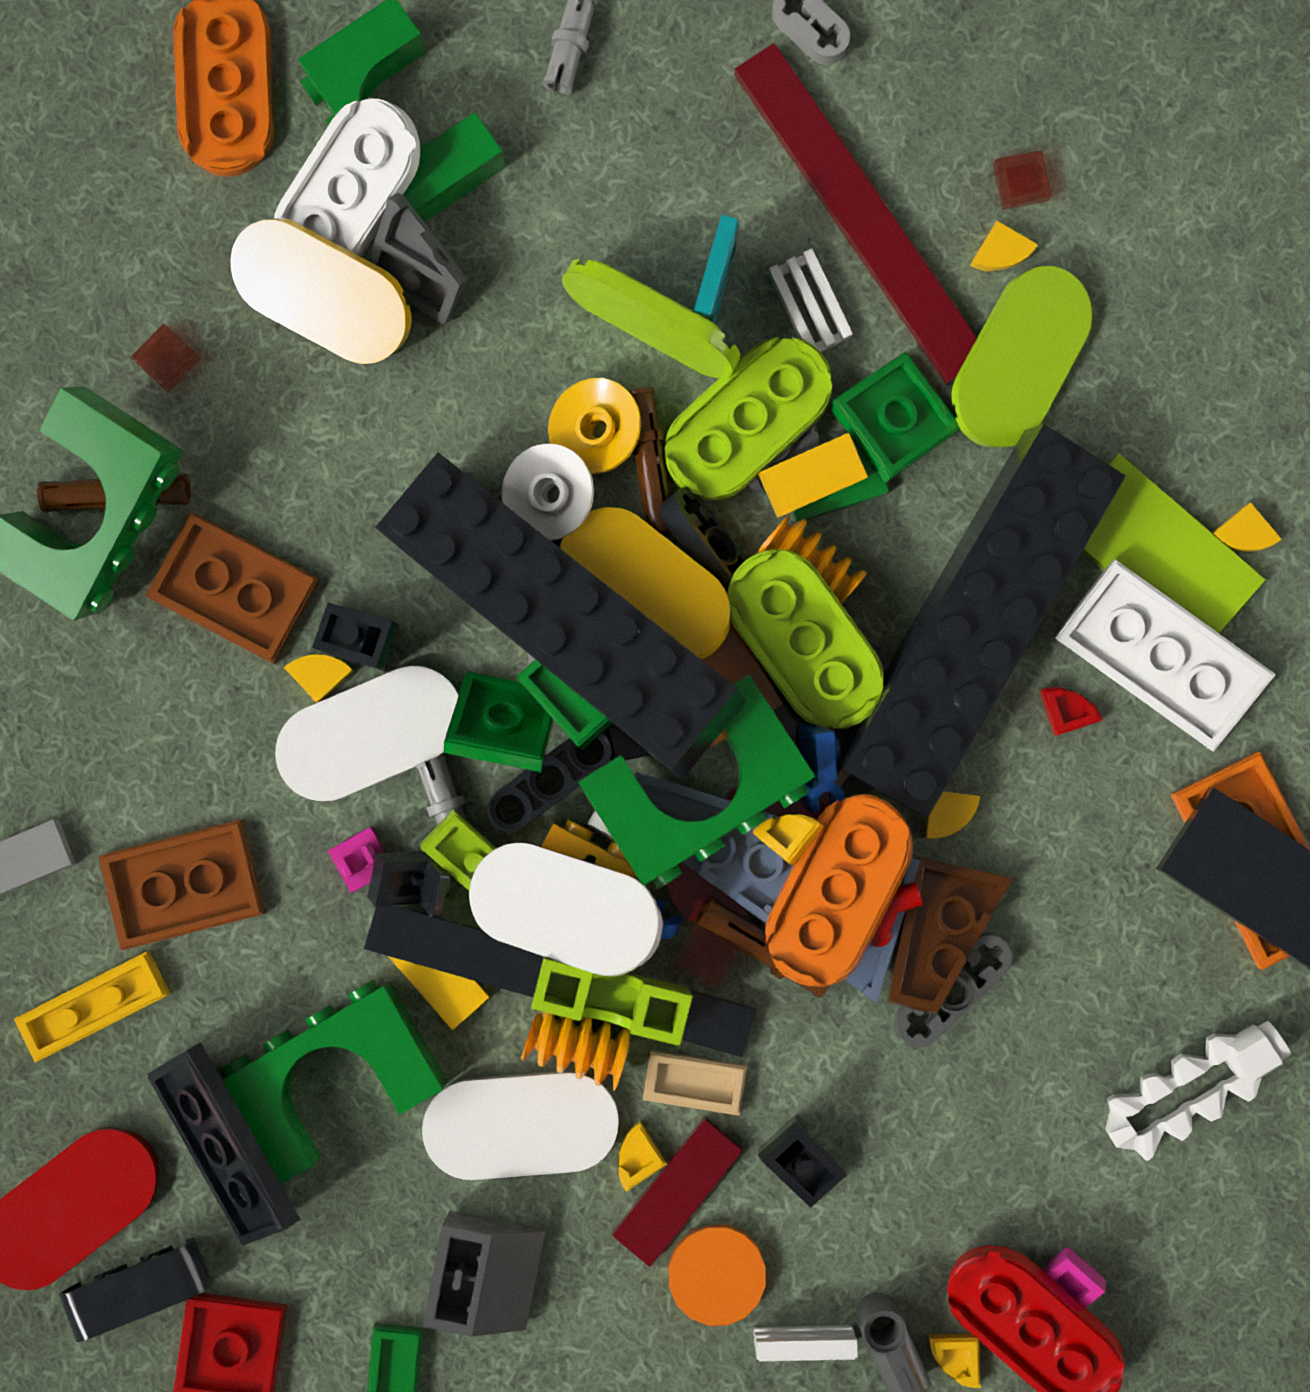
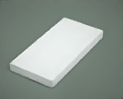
(1164, 655)

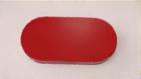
(74, 1206)
(1033, 1323)

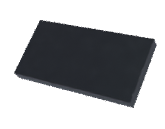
(1245, 872)
(223, 1146)

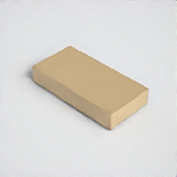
(694, 1082)

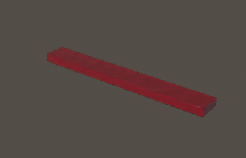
(857, 210)

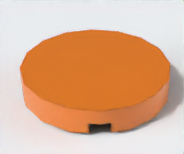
(717, 1274)

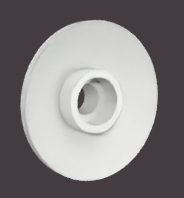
(532, 477)

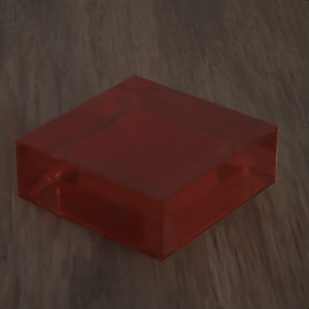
(1022, 180)
(165, 357)
(706, 956)

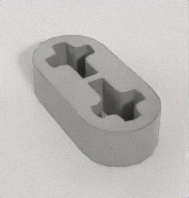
(803, 31)

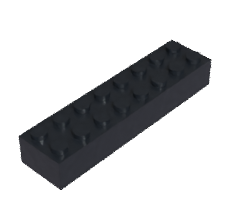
(562, 615)
(979, 618)

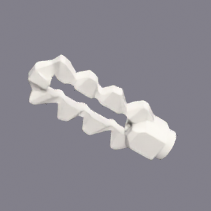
(1247, 1054)

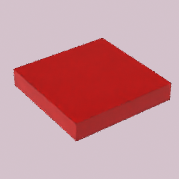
(229, 1345)

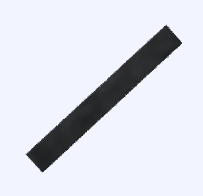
(481, 958)

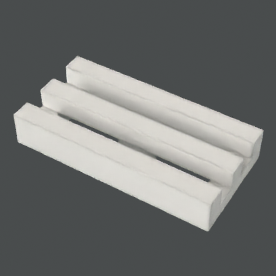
(794, 267)
(805, 1343)

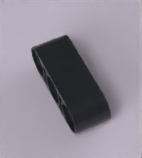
(533, 797)
(136, 1291)

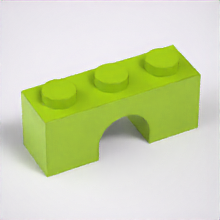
(629, 1000)

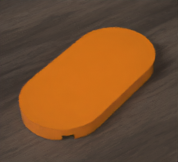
(224, 84)
(839, 891)

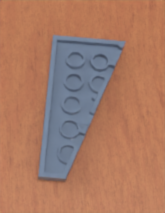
(756, 873)

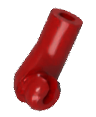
(905, 898)

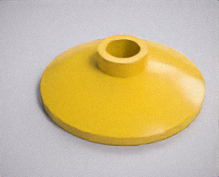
(590, 404)

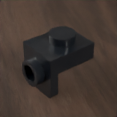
(409, 879)

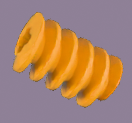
(835, 574)
(578, 1045)

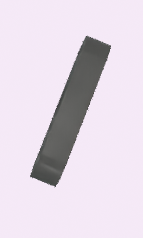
(973, 993)

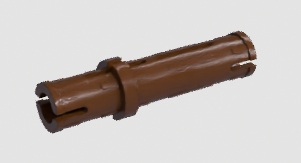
(650, 460)
(90, 495)
(716, 919)

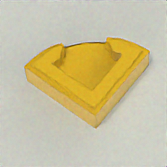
(1002, 249)
(1247, 531)
(319, 674)
(950, 814)
(788, 835)
(638, 1157)
(957, 1357)

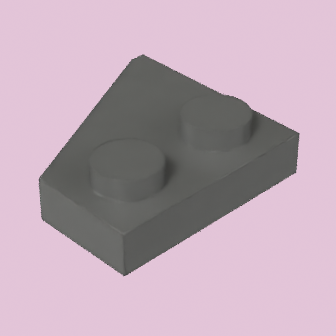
(417, 261)

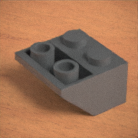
(483, 1275)

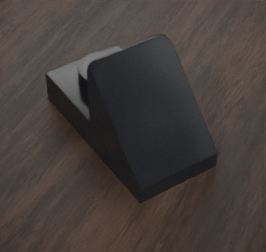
(356, 636)
(801, 1162)

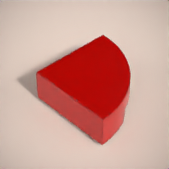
(1068, 710)

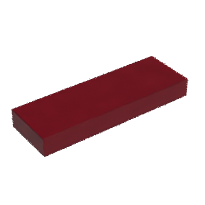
(676, 1191)

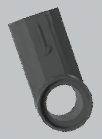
(892, 1346)

